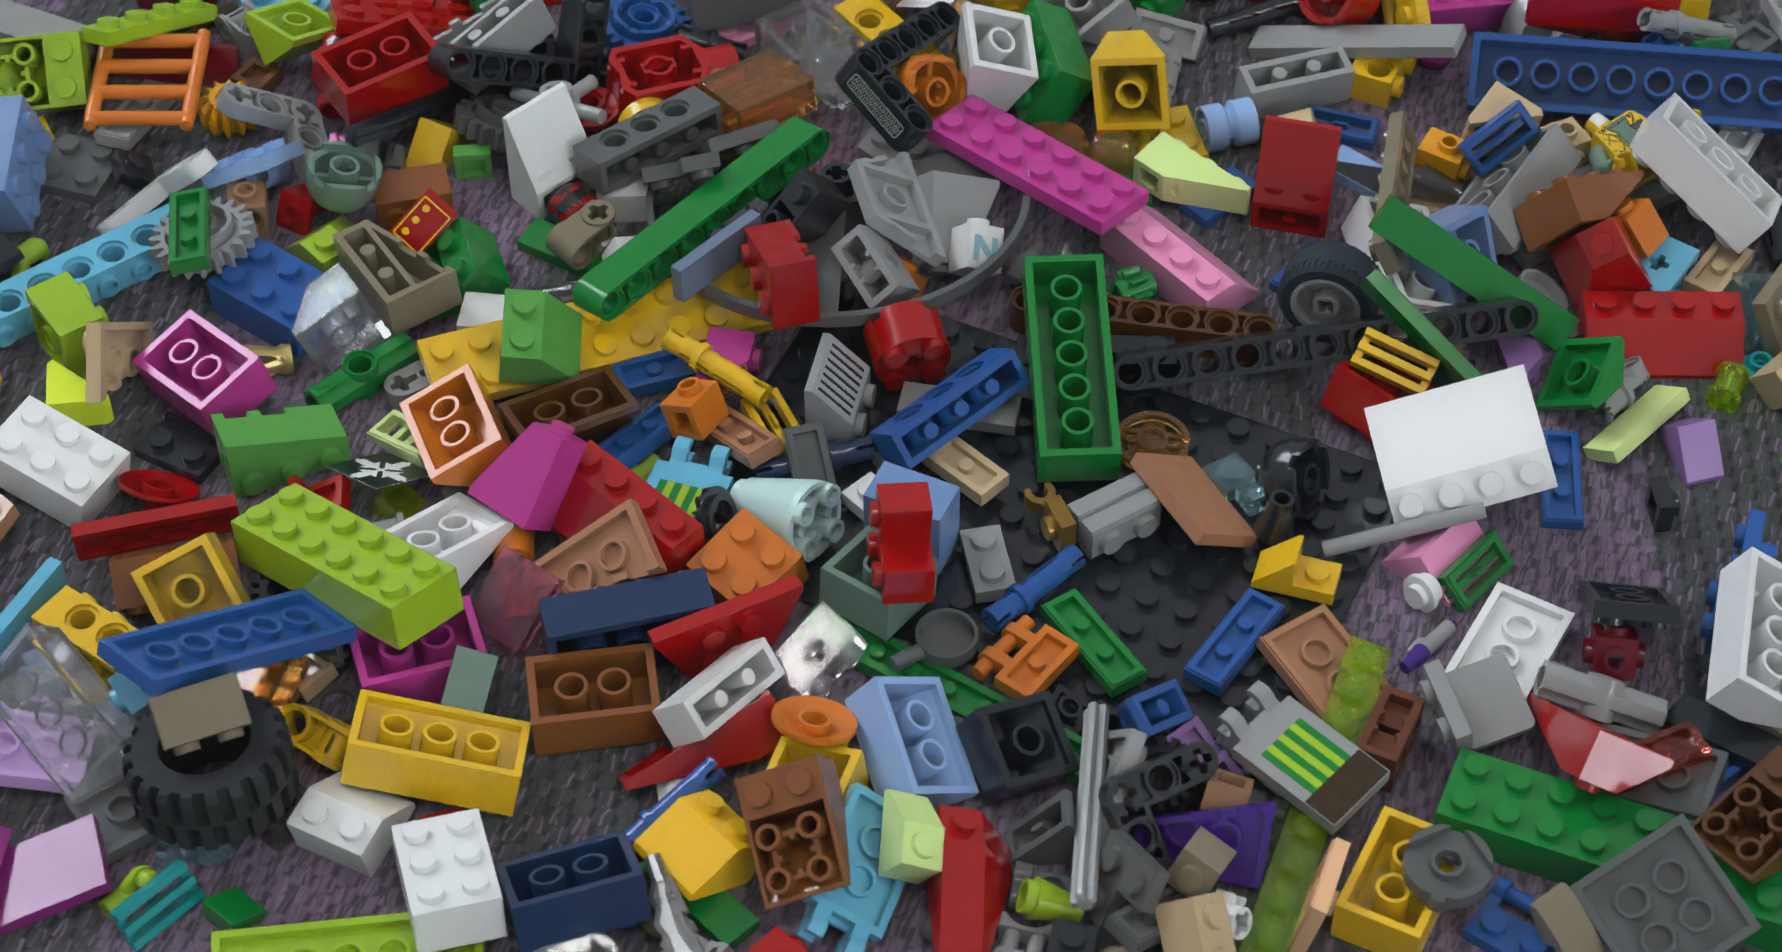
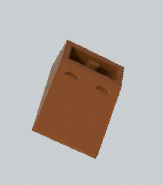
(1572, 206)
(796, 829)

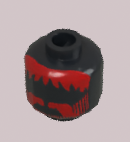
(566, 201)

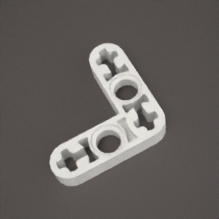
(158, 190)

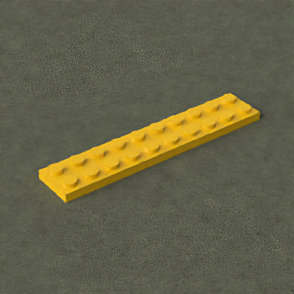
(629, 336)

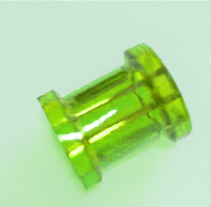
(1726, 390)

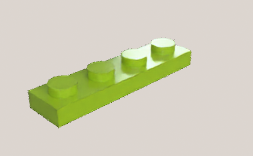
(143, 23)

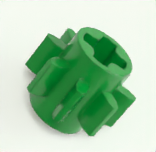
(1134, 283)

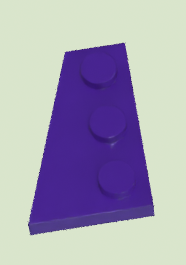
(1241, 827)

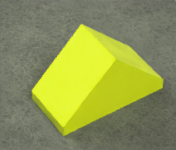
(68, 395)

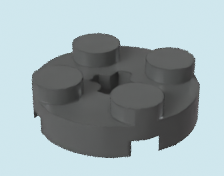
(1447, 889)

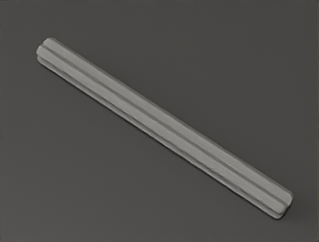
(1089, 811)

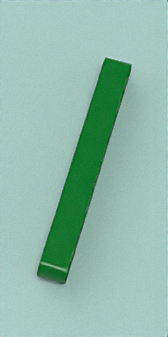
(648, 256)

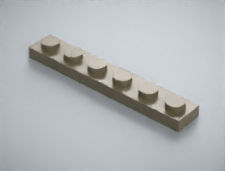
(1394, 179)

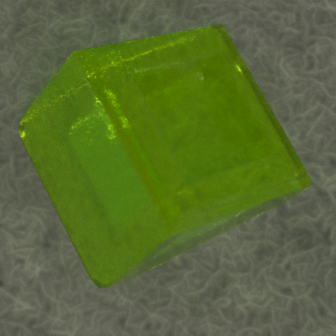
(394, 500)

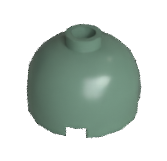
(342, 177)

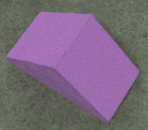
(1693, 449)

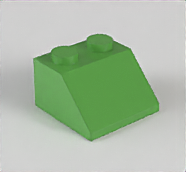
(539, 338)

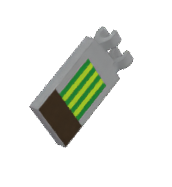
(1302, 758)

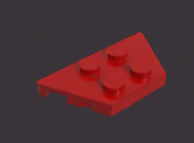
(706, 635)

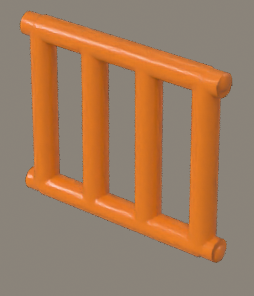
(189, 93)

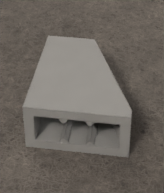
(951, 202)

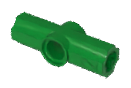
(363, 373)

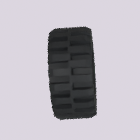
(219, 804)

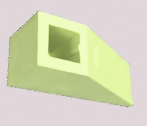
(1185, 177)

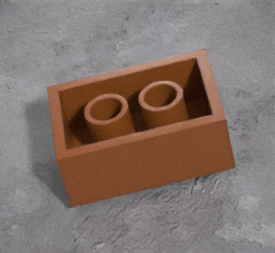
(593, 699)

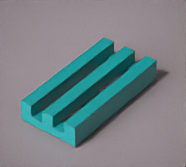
(187, 883)

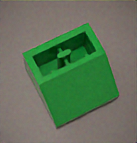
(473, 256)

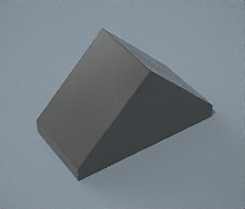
(1045, 833)

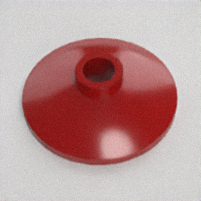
(158, 487)

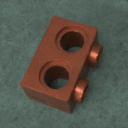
(1392, 730)

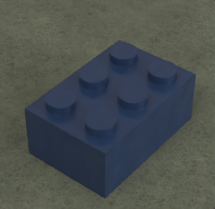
(573, 891)

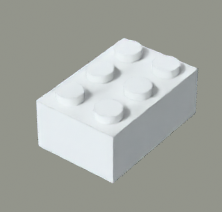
(58, 463)
(448, 881)

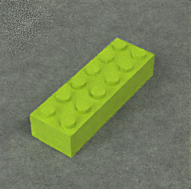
(348, 565)

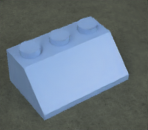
(911, 739)

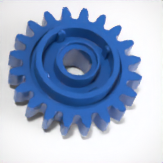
(642, 21)

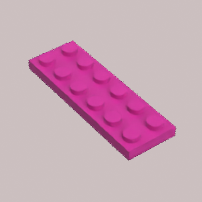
(1037, 165)

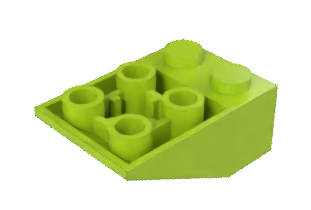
(47, 70)

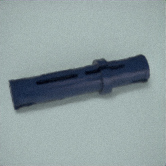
(841, 454)

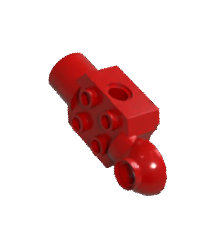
(654, 70)

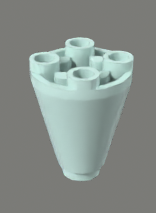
(797, 510)

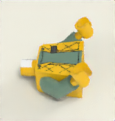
(1612, 141)

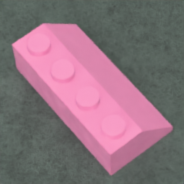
(1179, 264)

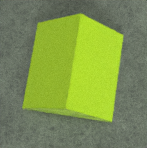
(287, 29)

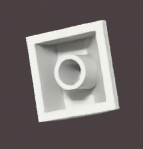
(348, 823)

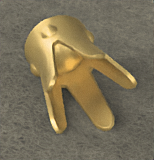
(279, 358)

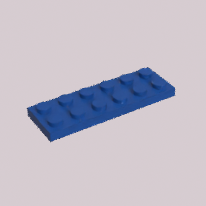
(226, 641)

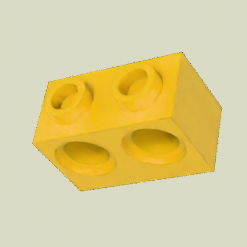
(1380, 79)

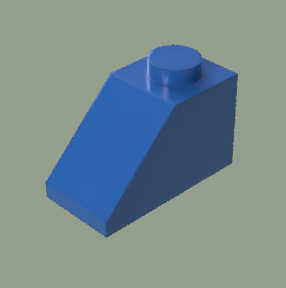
(1155, 709)

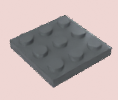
(1665, 897)

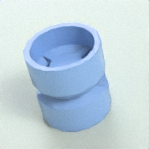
(1233, 123)

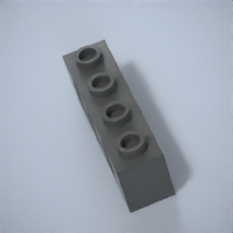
(648, 139)

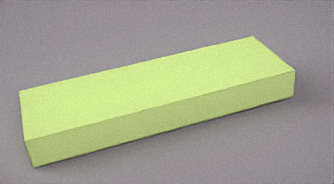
(1636, 424)

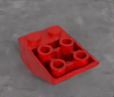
(1295, 176)

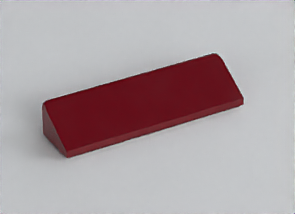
(221, 62)

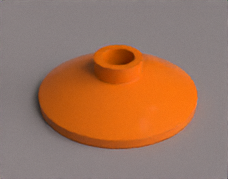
(814, 720)

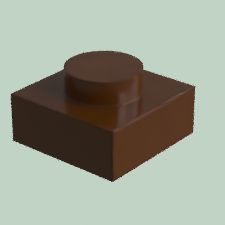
(258, 75)

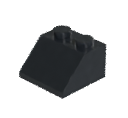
(1016, 747)

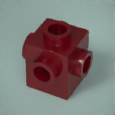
(1610, 640)

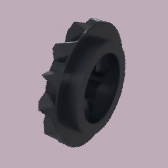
(717, 504)

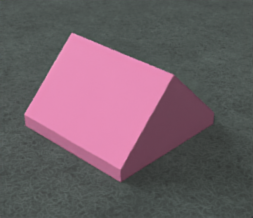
(1434, 553)

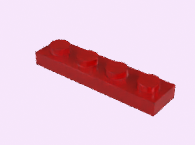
(154, 527)

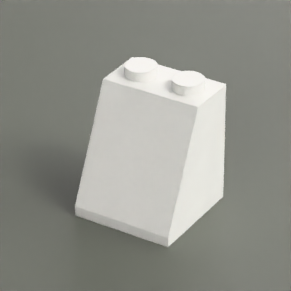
(995, 54)

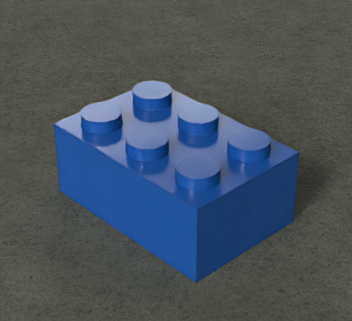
(263, 293)

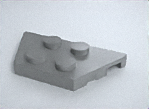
(896, 205)

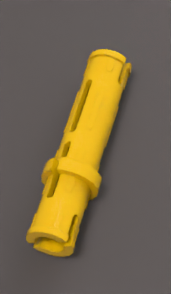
(703, 359)

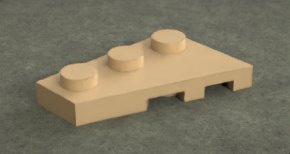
(110, 354)

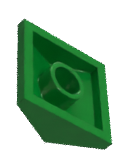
(1583, 374)

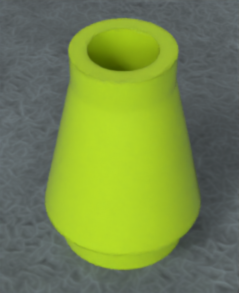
(1045, 901)

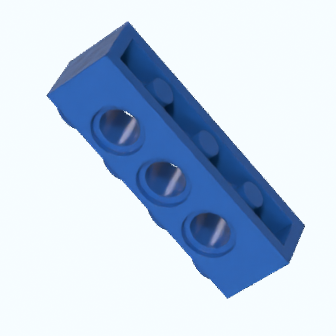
(950, 407)

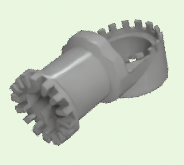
(1633, 376)

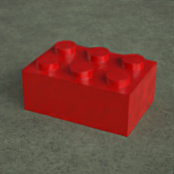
(377, 69)

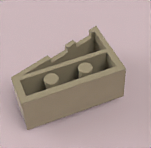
(395, 279)

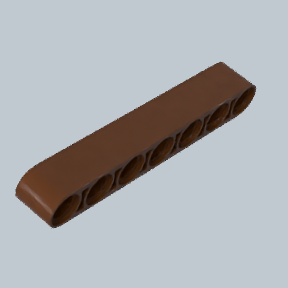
(1153, 317)

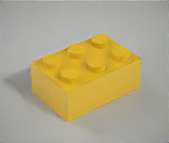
(1375, 902)

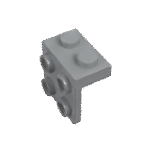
(1476, 703)

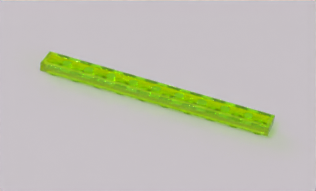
(1301, 837)

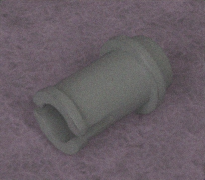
(396, 160)

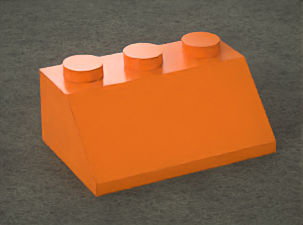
(456, 428)

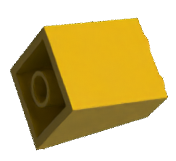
(1130, 83)

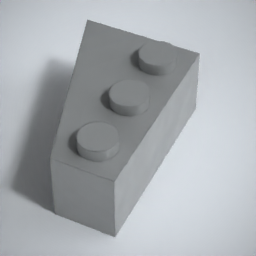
(500, 25)

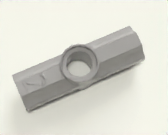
(1600, 697)

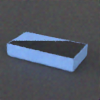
(1357, 172)

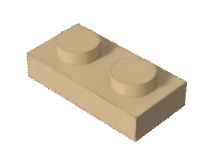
(1715, 269)
(969, 469)

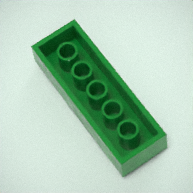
(1071, 368)

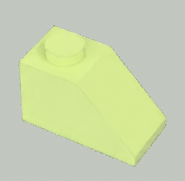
(910, 838)

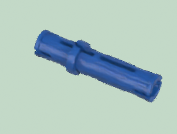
(1021, 597)
(693, 783)

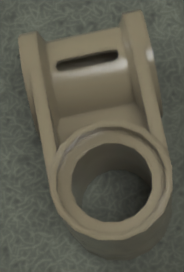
(583, 234)

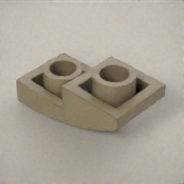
(1564, 922)

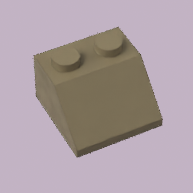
(200, 713)

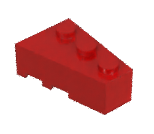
(781, 274)

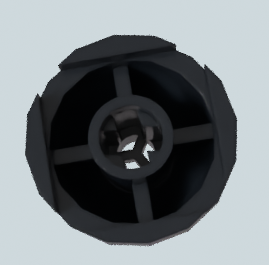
(1298, 467)

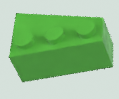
(270, 448)

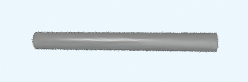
(1404, 529)

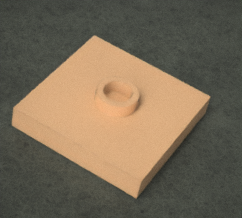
(1320, 896)

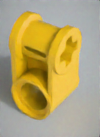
(323, 735)

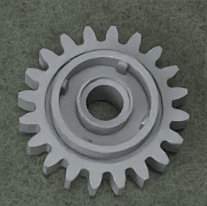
(231, 234)

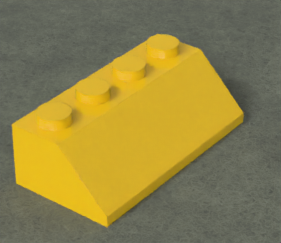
(435, 752)

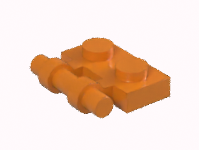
(1034, 667)

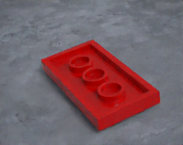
(358, 15)

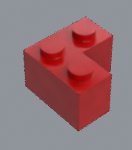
(902, 543)

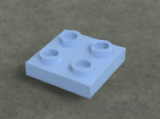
(254, 162)

